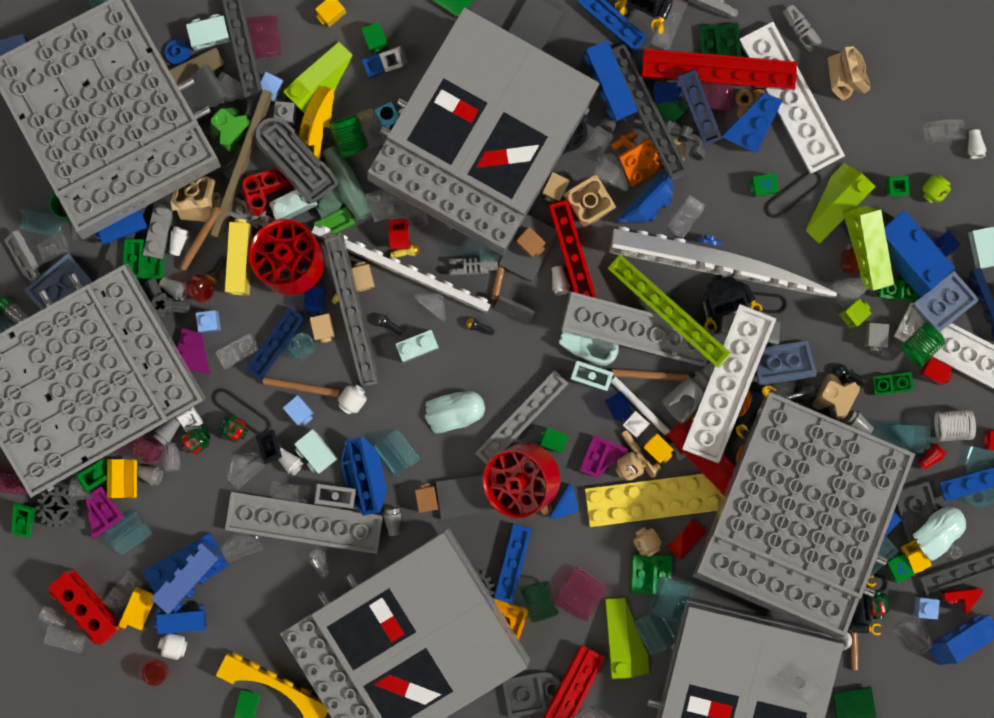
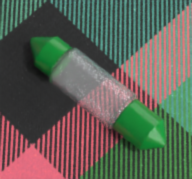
(12, 310)

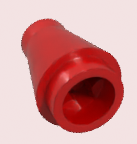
(932, 456)

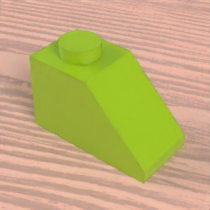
(855, 313)

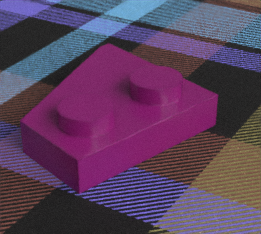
(193, 351)
(601, 456)
(102, 512)

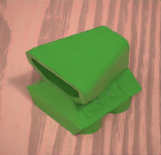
(229, 128)

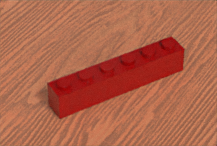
(571, 249)

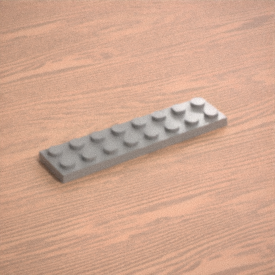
(628, 328)
(303, 522)

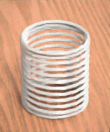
(949, 424)

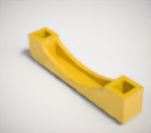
(235, 669)

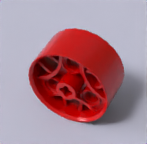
(287, 257)
(521, 480)

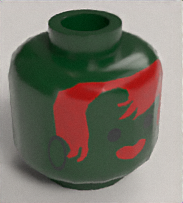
(233, 428)
(195, 440)
(879, 604)

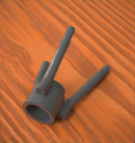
(805, 393)

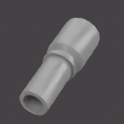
(687, 396)

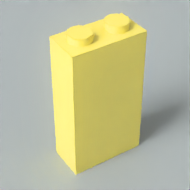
(238, 266)

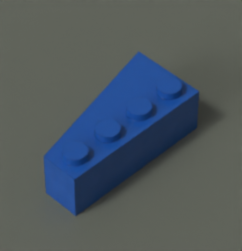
(612, 83)
(188, 577)

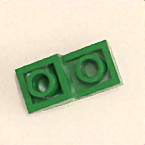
(899, 291)
(893, 383)
(247, 705)

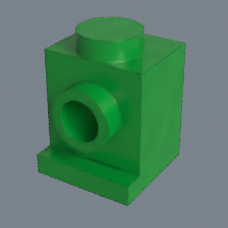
(897, 186)

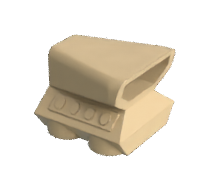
(848, 73)
(196, 200)
(590, 201)
(836, 396)

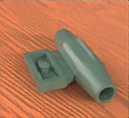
(347, 191)

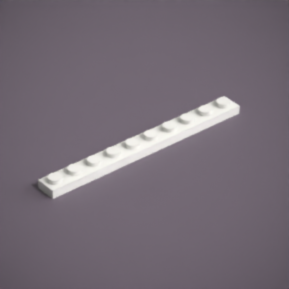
(409, 272)

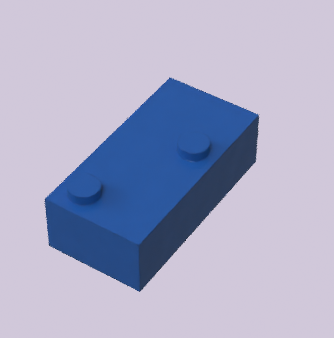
(915, 254)

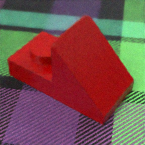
(967, 596)

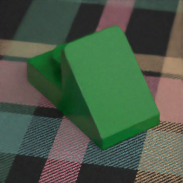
(93, 475)
(22, 520)

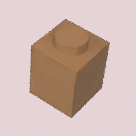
(530, 243)
(426, 498)

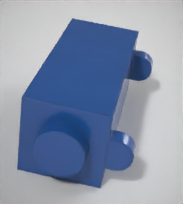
(122, 228)
(180, 621)

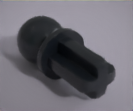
(841, 372)

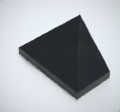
(269, 447)

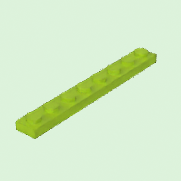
(669, 311)

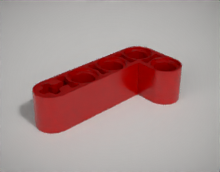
(262, 189)

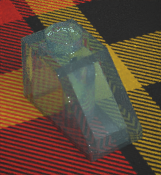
(912, 436)

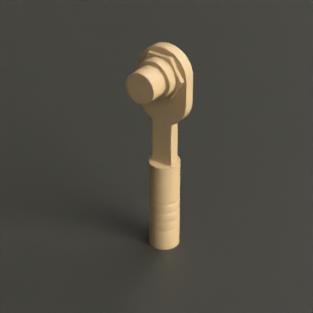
(652, 470)

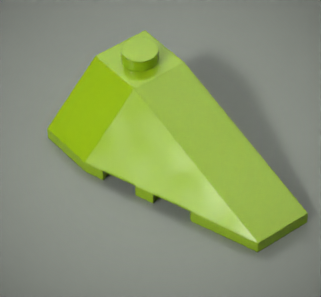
(324, 72)
(843, 192)
(626, 647)

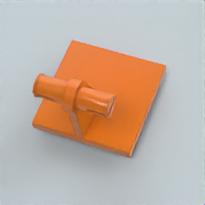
(639, 160)

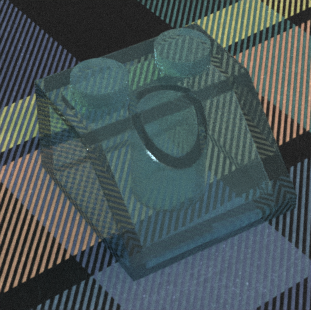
(670, 598)

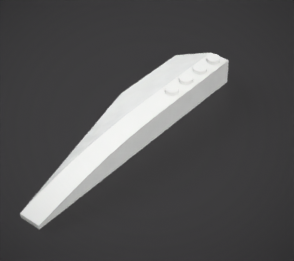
(708, 260)

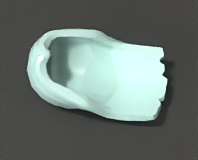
(589, 348)
(454, 411)
(940, 531)

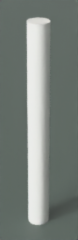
(639, 405)

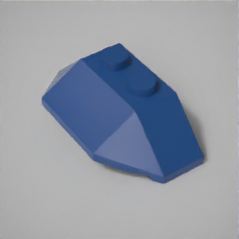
(649, 202)
(363, 472)

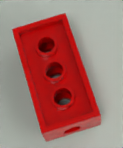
(74, 606)

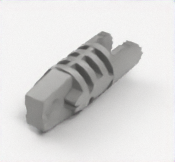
(802, 28)
(472, 266)

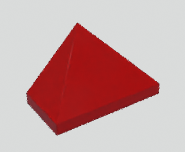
(687, 539)

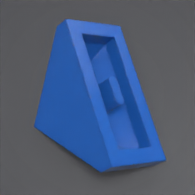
(566, 505)

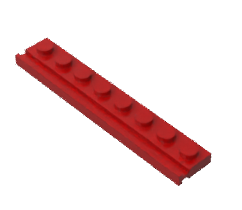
(721, 69)
(717, 473)
(575, 684)

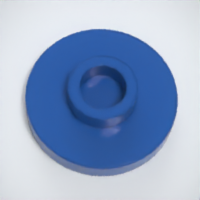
(177, 52)
(708, 239)

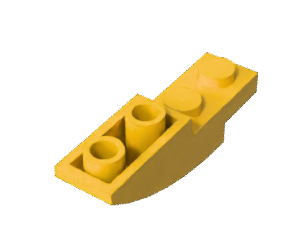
(315, 118)

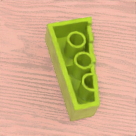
(870, 246)

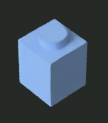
(273, 85)
(208, 321)
(299, 411)
(926, 607)

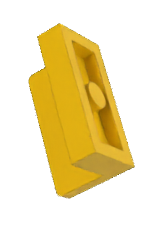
(121, 478)
(137, 609)

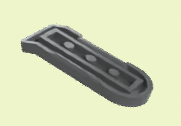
(294, 159)

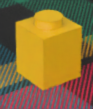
(330, 12)
(658, 449)
(915, 556)

